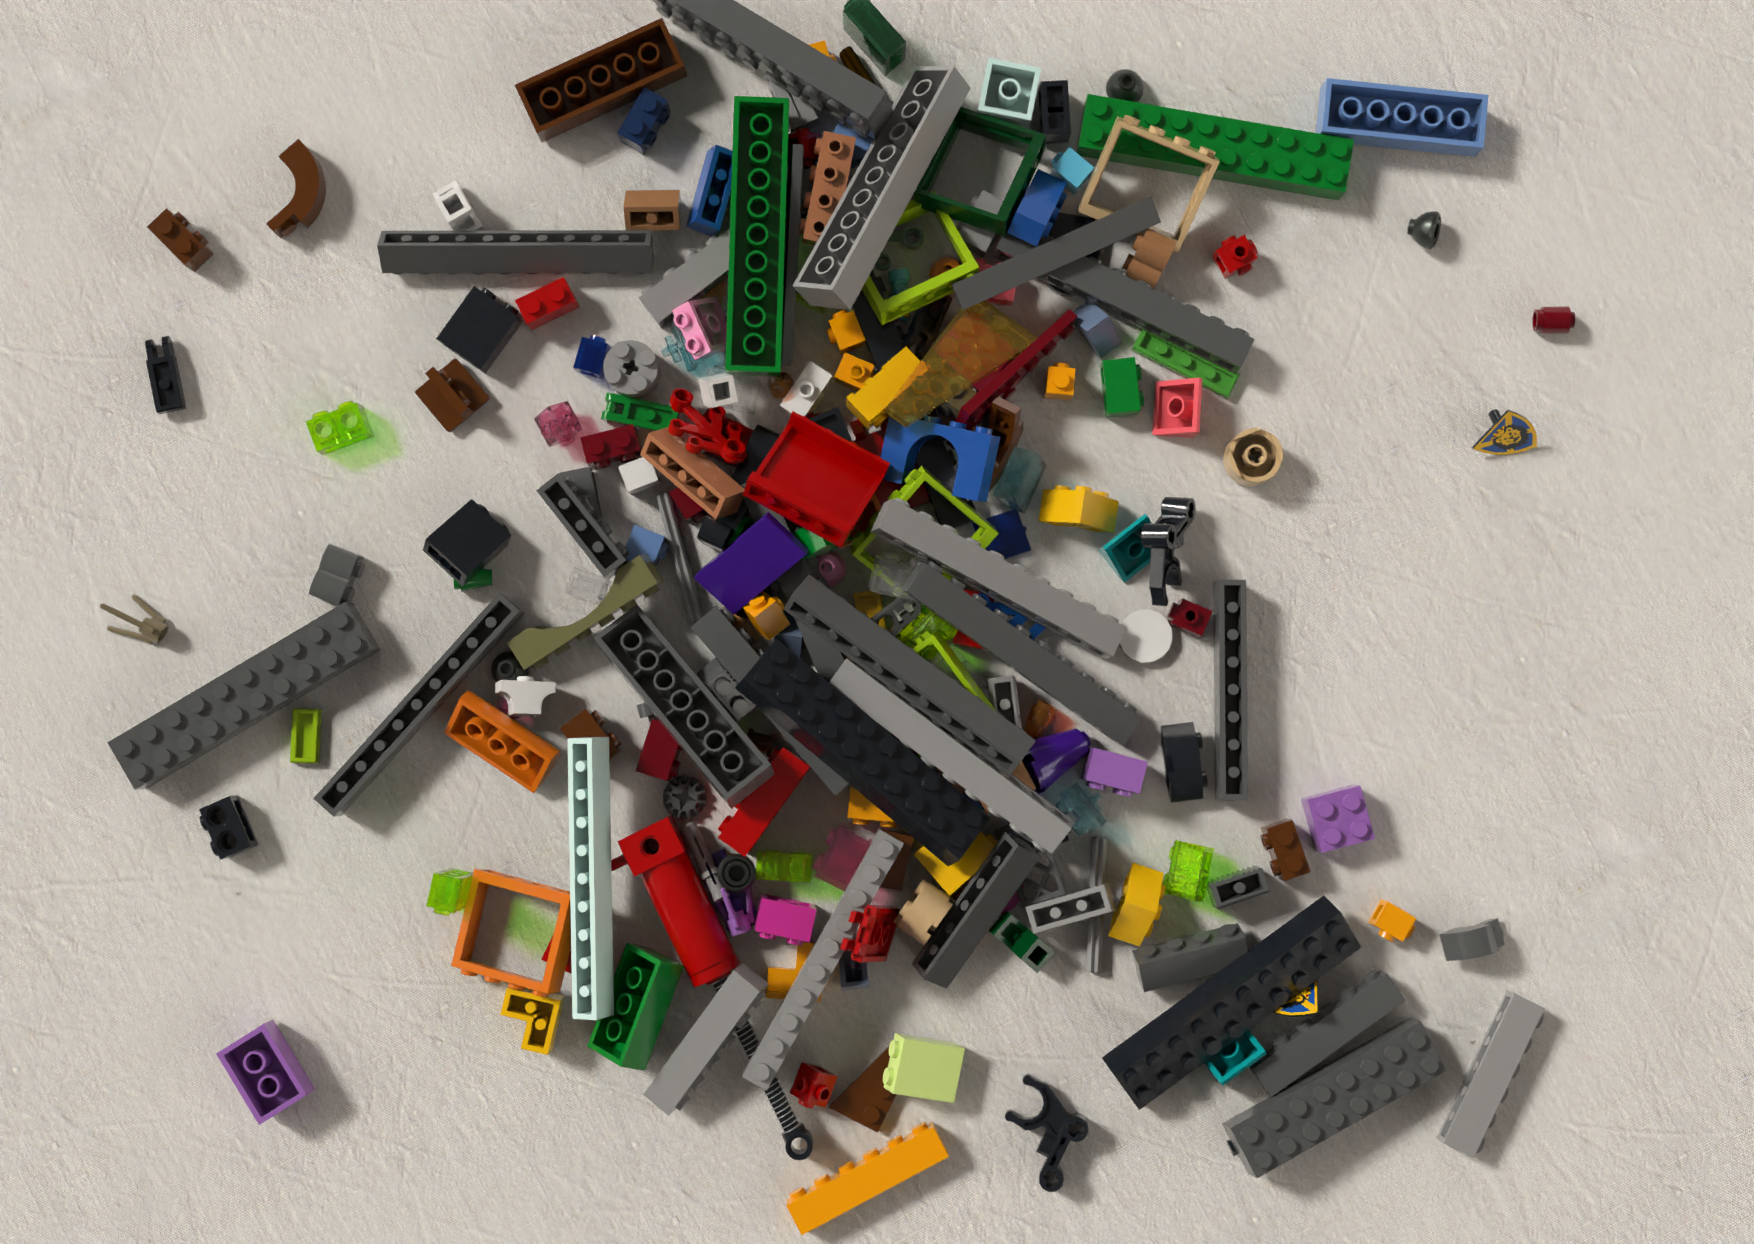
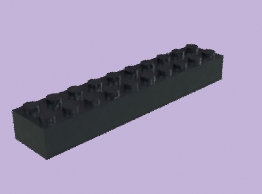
(863, 753)
(1232, 1002)

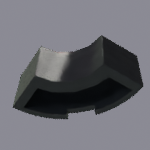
(1182, 762)

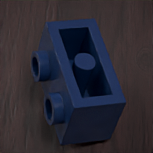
(644, 121)

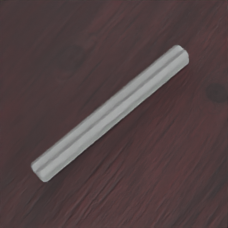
(680, 556)
(1095, 924)

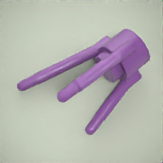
(737, 921)

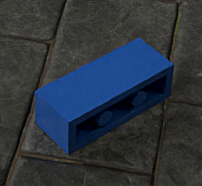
(712, 192)
(1038, 208)

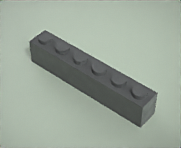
(975, 910)
(1327, 1031)

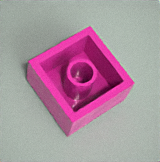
(785, 918)

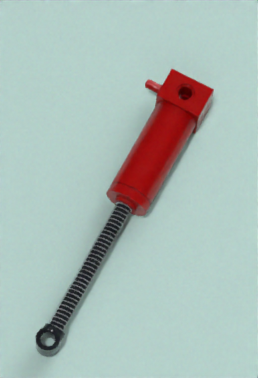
(698, 938)

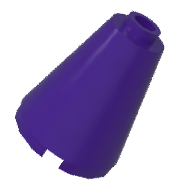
(1054, 756)

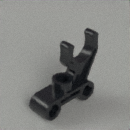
(1163, 539)
(1057, 1135)

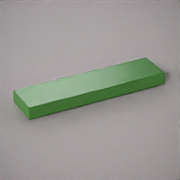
(1185, 363)

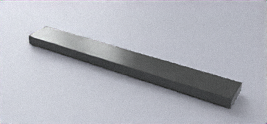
(793, 211)
(1056, 253)

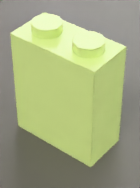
(923, 1067)

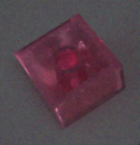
(841, 856)

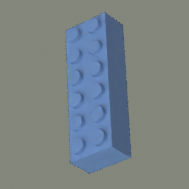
(1403, 117)

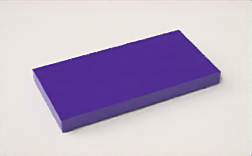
(751, 563)

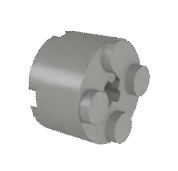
(624, 356)

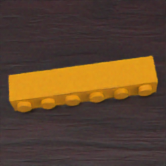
(867, 1177)

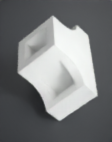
(457, 208)
(807, 390)
(524, 695)

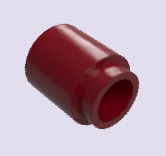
(1553, 320)

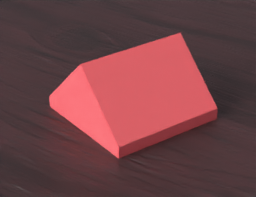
(1177, 408)

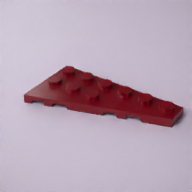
(1004, 383)

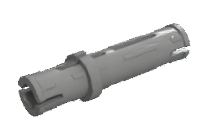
(693, 833)

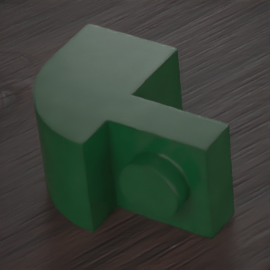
(1021, 941)

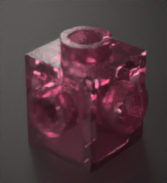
(558, 424)

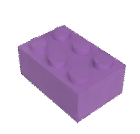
(265, 1071)

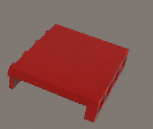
(817, 479)

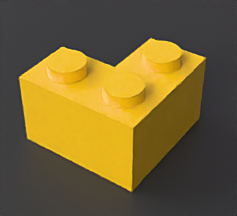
(1079, 508)
(1138, 905)
(541, 1016)

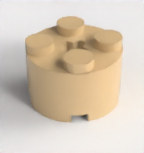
(1252, 442)
(924, 911)

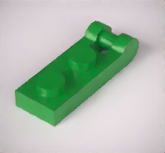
(638, 412)

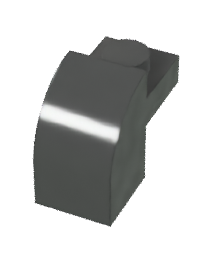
(1472, 941)

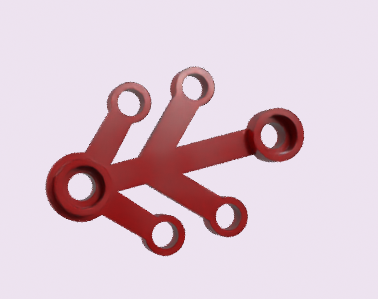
(730, 449)

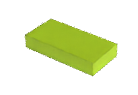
(305, 735)

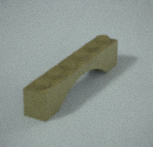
(631, 582)

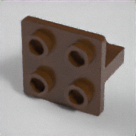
(451, 394)

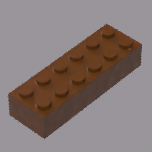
(601, 80)

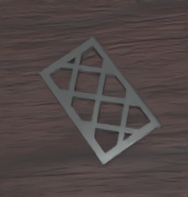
(1052, 869)

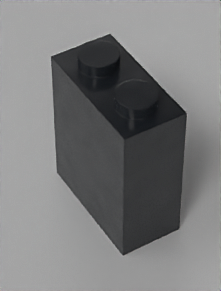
(480, 328)
(467, 542)

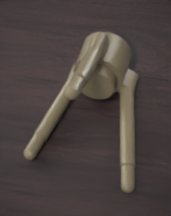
(152, 629)

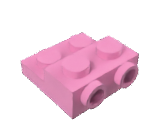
(702, 326)

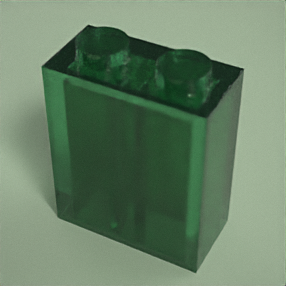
(874, 35)

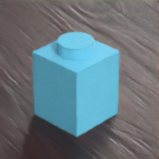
(1071, 169)

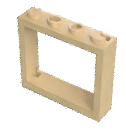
(1177, 144)

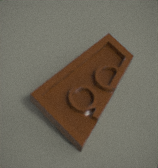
(866, 1097)

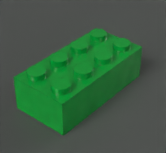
(642, 996)

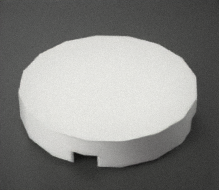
(1146, 636)

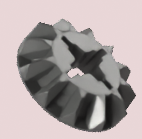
(695, 790)

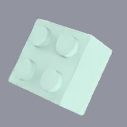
(1009, 91)

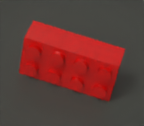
(764, 803)

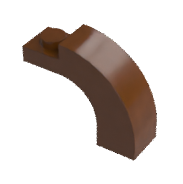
(309, 190)
(1007, 425)

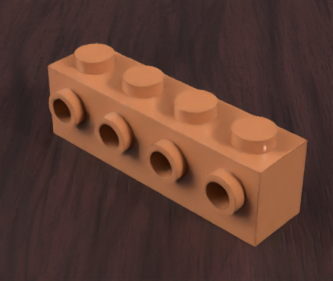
(829, 185)
(693, 473)

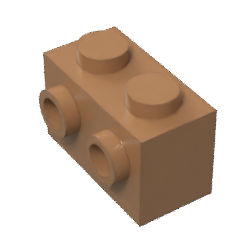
(652, 210)

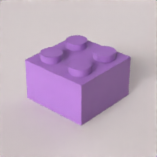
(1113, 770)
(1337, 818)

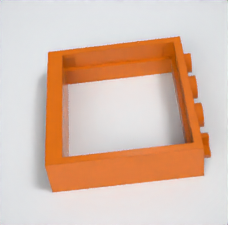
(470, 923)

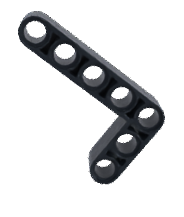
(718, 532)

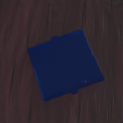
(1011, 536)

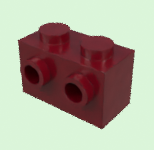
(611, 446)
(659, 753)

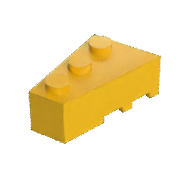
(877, 392)

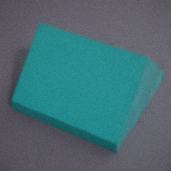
(1126, 552)
(1235, 1058)

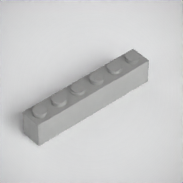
(706, 1038)
(1490, 1074)

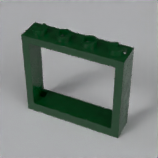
(999, 130)

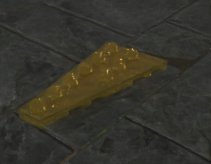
(965, 353)

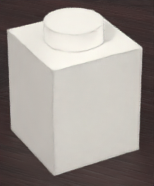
(718, 390)
(639, 475)

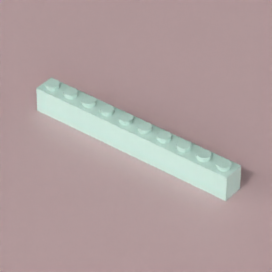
(590, 878)

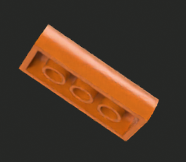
(501, 741)

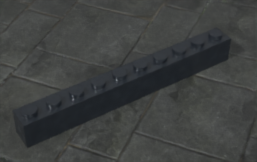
(883, 344)

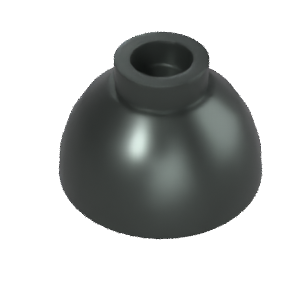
(1125, 85)
(1425, 229)
(507, 667)
(736, 873)

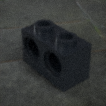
(1054, 111)
(235, 823)

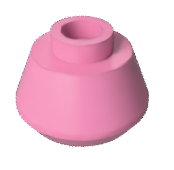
(838, 567)

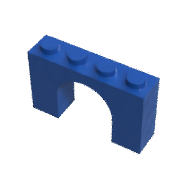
(974, 450)

